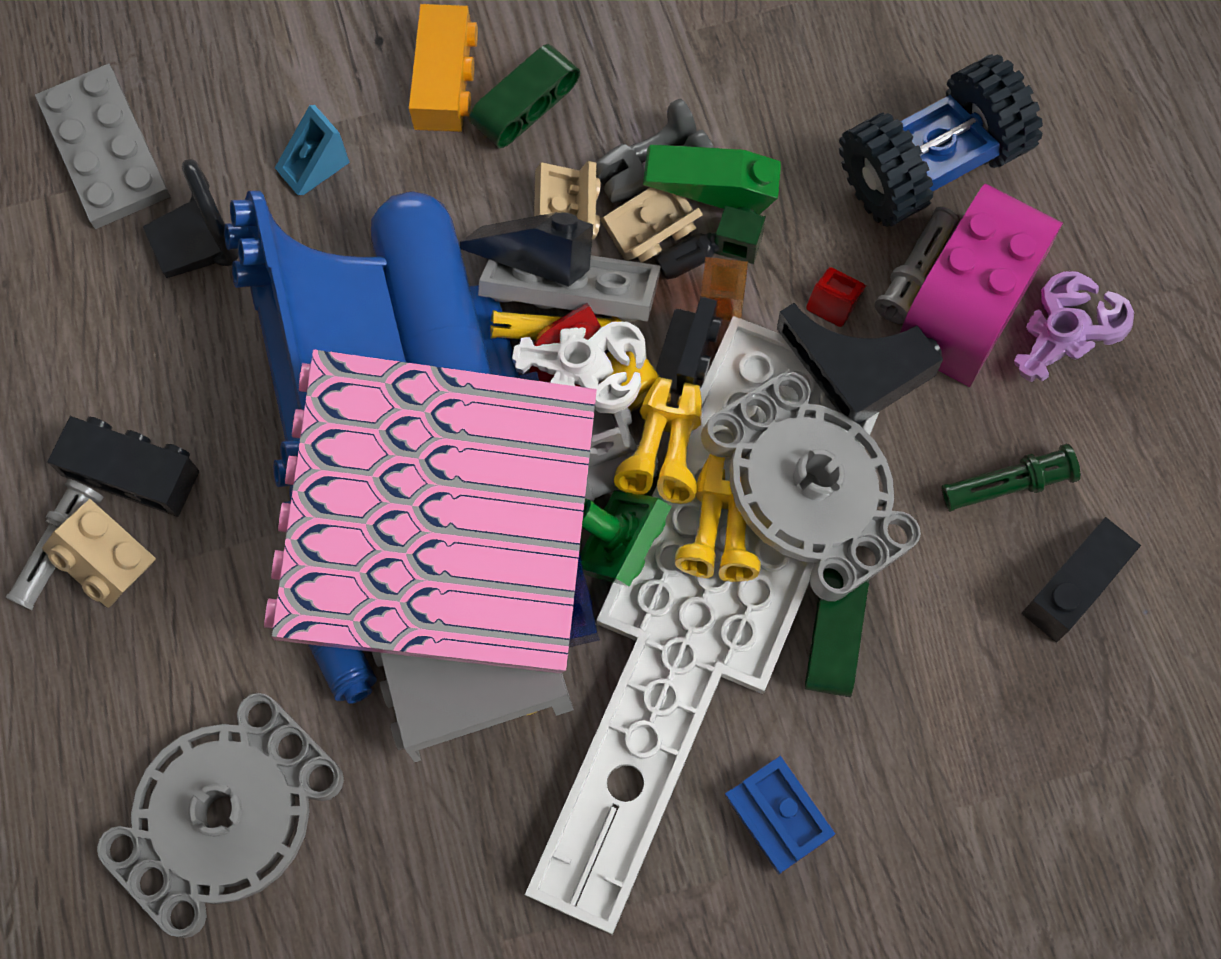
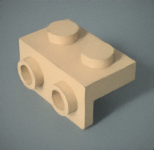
(568, 191)
(648, 220)
(97, 553)

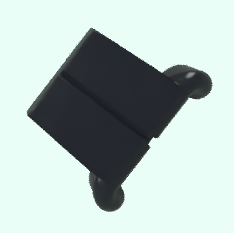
(191, 233)

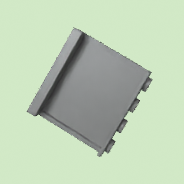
(454, 698)

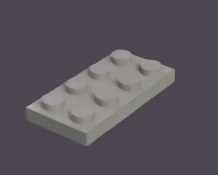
(102, 146)
(609, 287)

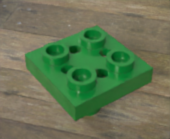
(621, 535)

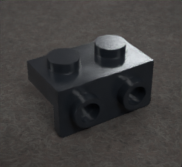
(686, 344)

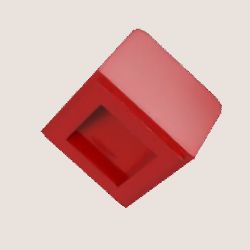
(835, 296)

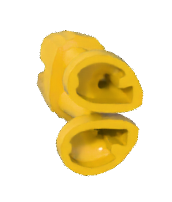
(674, 480)
(699, 557)

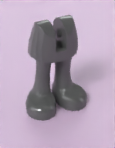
(622, 166)

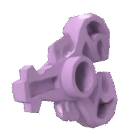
(1071, 328)

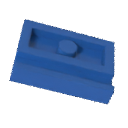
(779, 815)

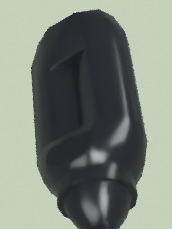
(686, 255)

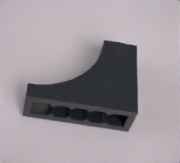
(860, 373)

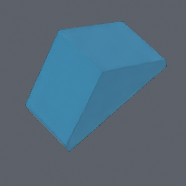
(312, 153)

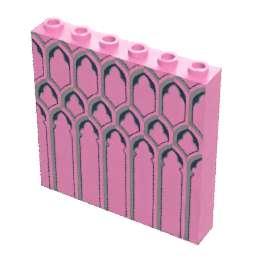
(433, 513)

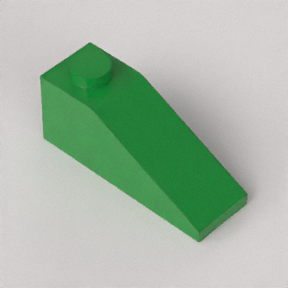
(714, 175)

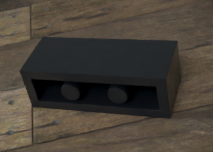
(124, 464)

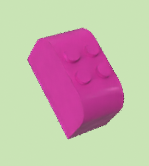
(981, 279)

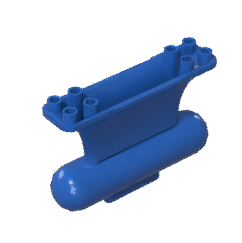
(395, 306)

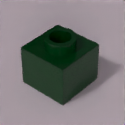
(740, 233)

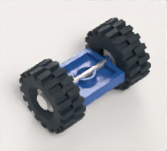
(977, 123)

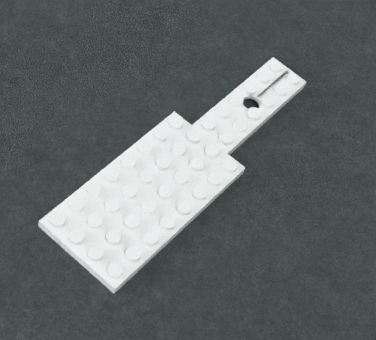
(686, 640)

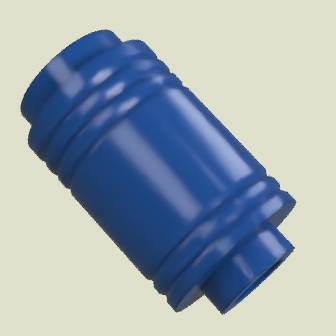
(345, 672)

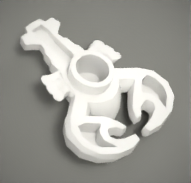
(586, 363)

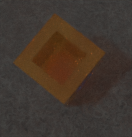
(725, 282)

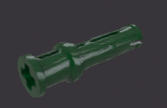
(1033, 478)

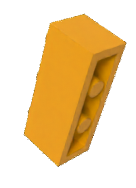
(442, 68)

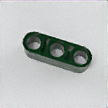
(524, 96)
(836, 639)

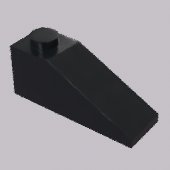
(543, 245)
(1081, 580)

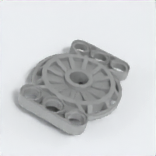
(816, 522)
(219, 857)

